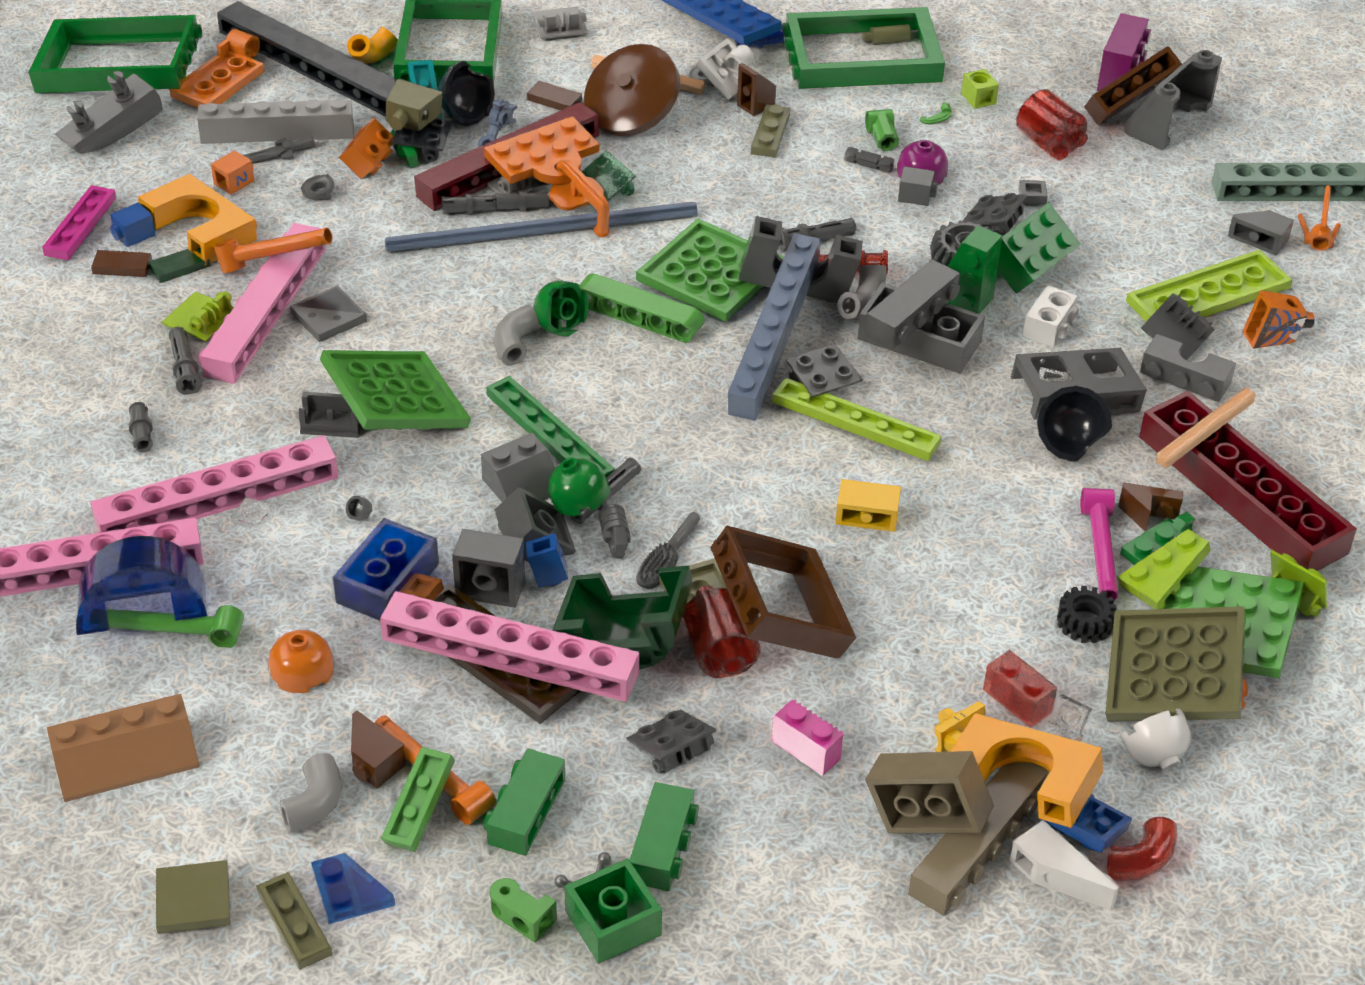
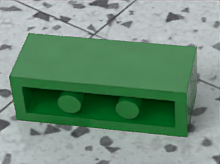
(525, 801)
(664, 835)

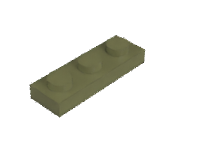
(770, 130)

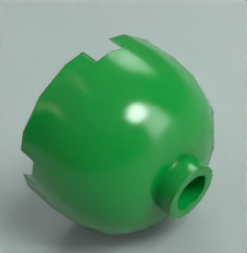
(560, 302)
(577, 485)

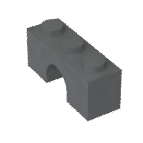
(1206, 378)

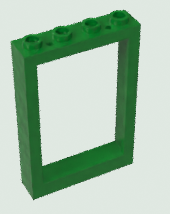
(451, 9)
(862, 72)
(49, 77)

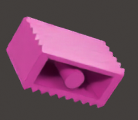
(807, 737)

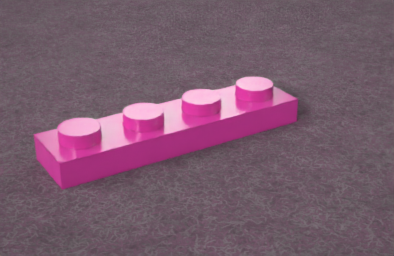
(79, 222)

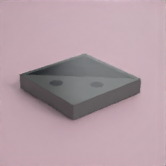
(328, 313)

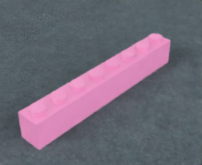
(258, 311)

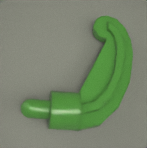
(940, 117)

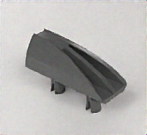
(113, 116)

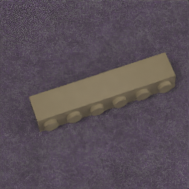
(962, 857)

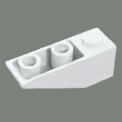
(1057, 865)

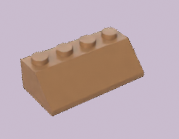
(122, 747)

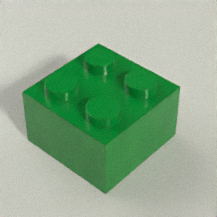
(613, 910)

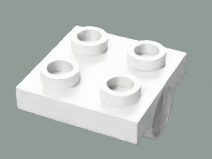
(722, 66)

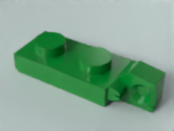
(1156, 537)

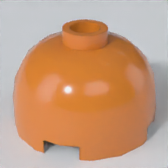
(300, 661)

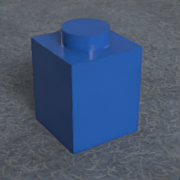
(132, 225)
(547, 561)

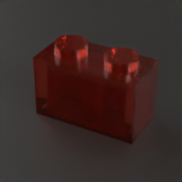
(1020, 688)

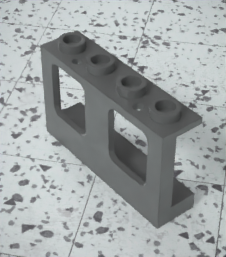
(1119, 393)

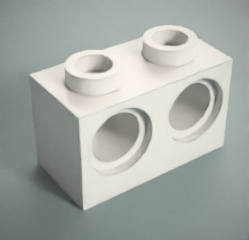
(1051, 316)

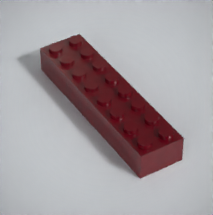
(1251, 486)

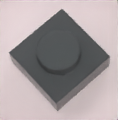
(1035, 191)

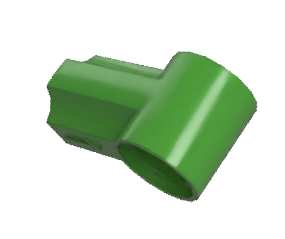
(882, 126)

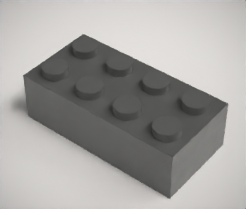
(944, 339)

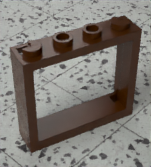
(831, 629)

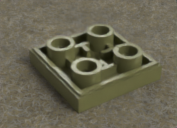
(192, 897)

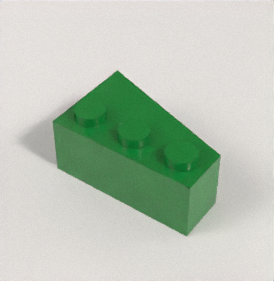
(978, 266)

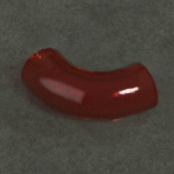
(1146, 856)

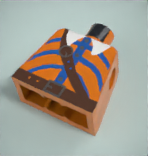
(1276, 320)

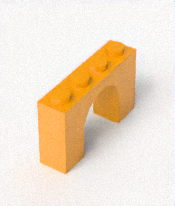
(193, 198)
(1071, 764)

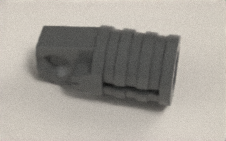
(614, 529)

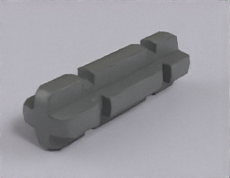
(869, 159)

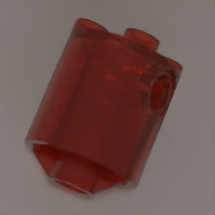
(1052, 124)
(718, 634)

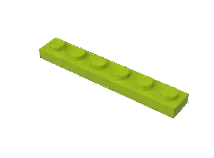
(858, 420)

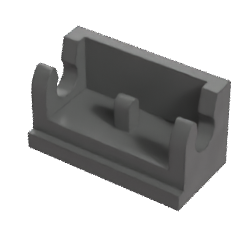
(327, 416)

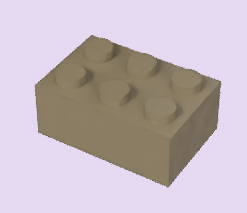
(930, 792)

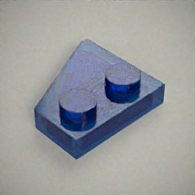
(348, 888)

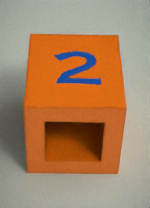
(232, 172)

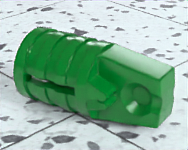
(407, 152)

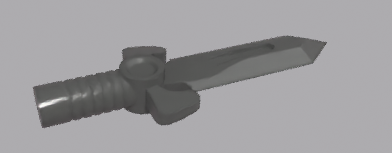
(282, 147)

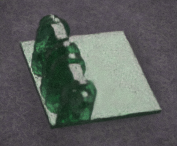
(611, 175)

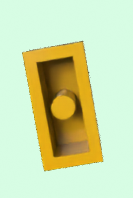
(868, 505)

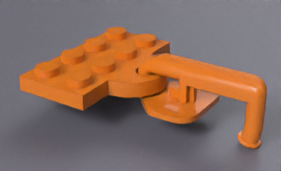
(554, 157)

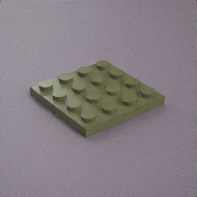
(1177, 662)

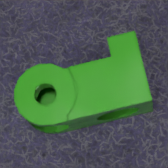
(521, 910)

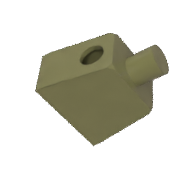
(412, 105)

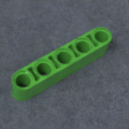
(642, 308)

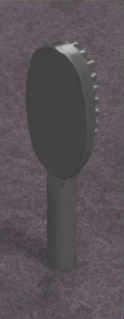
(665, 554)

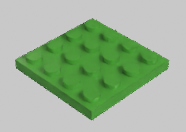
(701, 270)
(394, 389)
(1269, 609)

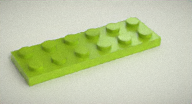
(1215, 286)

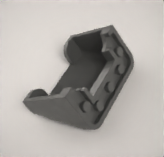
(1185, 88)

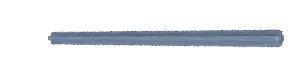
(539, 226)

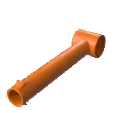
(233, 257)
(467, 801)

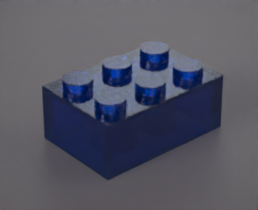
(384, 566)

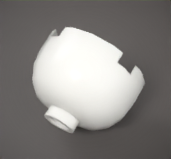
(1159, 740)

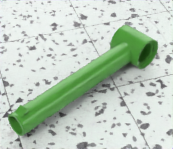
(221, 629)

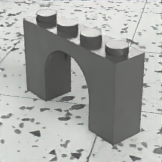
(832, 277)

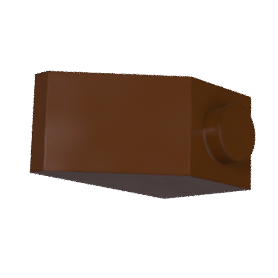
(754, 90)
(374, 751)

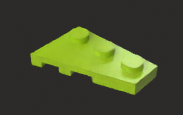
(1164, 569)

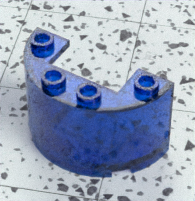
(137, 569)

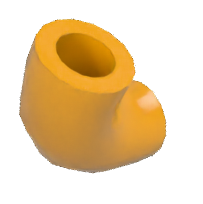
(374, 48)

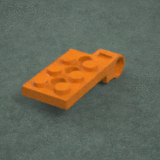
(223, 73)

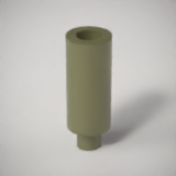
(888, 34)

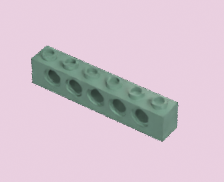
(1288, 181)

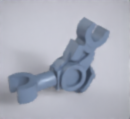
(498, 118)

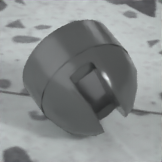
(354, 512)

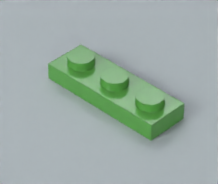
(418, 799)

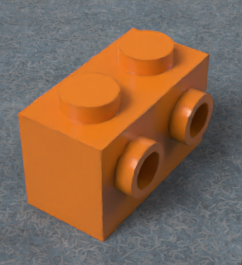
(368, 149)

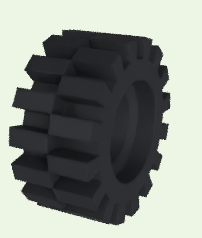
(1082, 626)

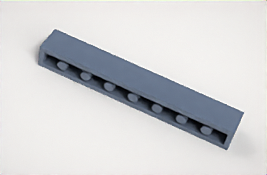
(774, 327)

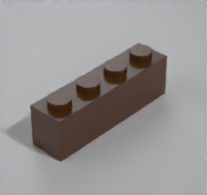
(1132, 86)

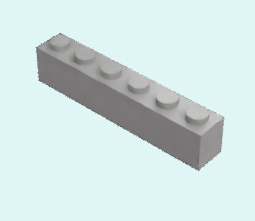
(275, 121)

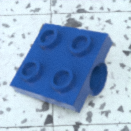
(1096, 825)

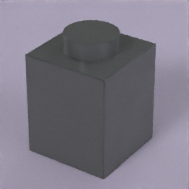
(917, 186)

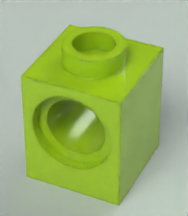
(979, 88)

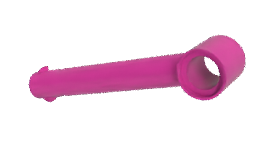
(1100, 505)

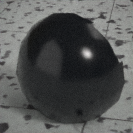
(466, 94)
(1073, 422)

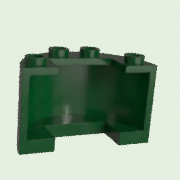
(628, 621)

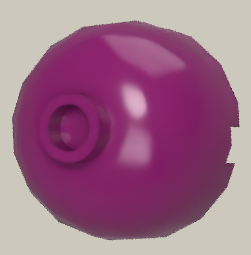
(926, 156)

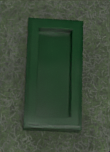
(177, 265)

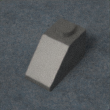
(1261, 230)

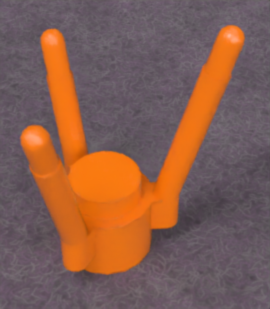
(1320, 235)

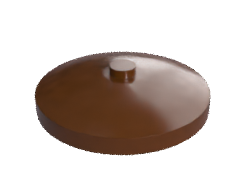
(632, 89)

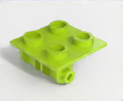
(201, 314)
(1315, 585)

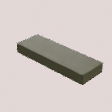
(294, 920)

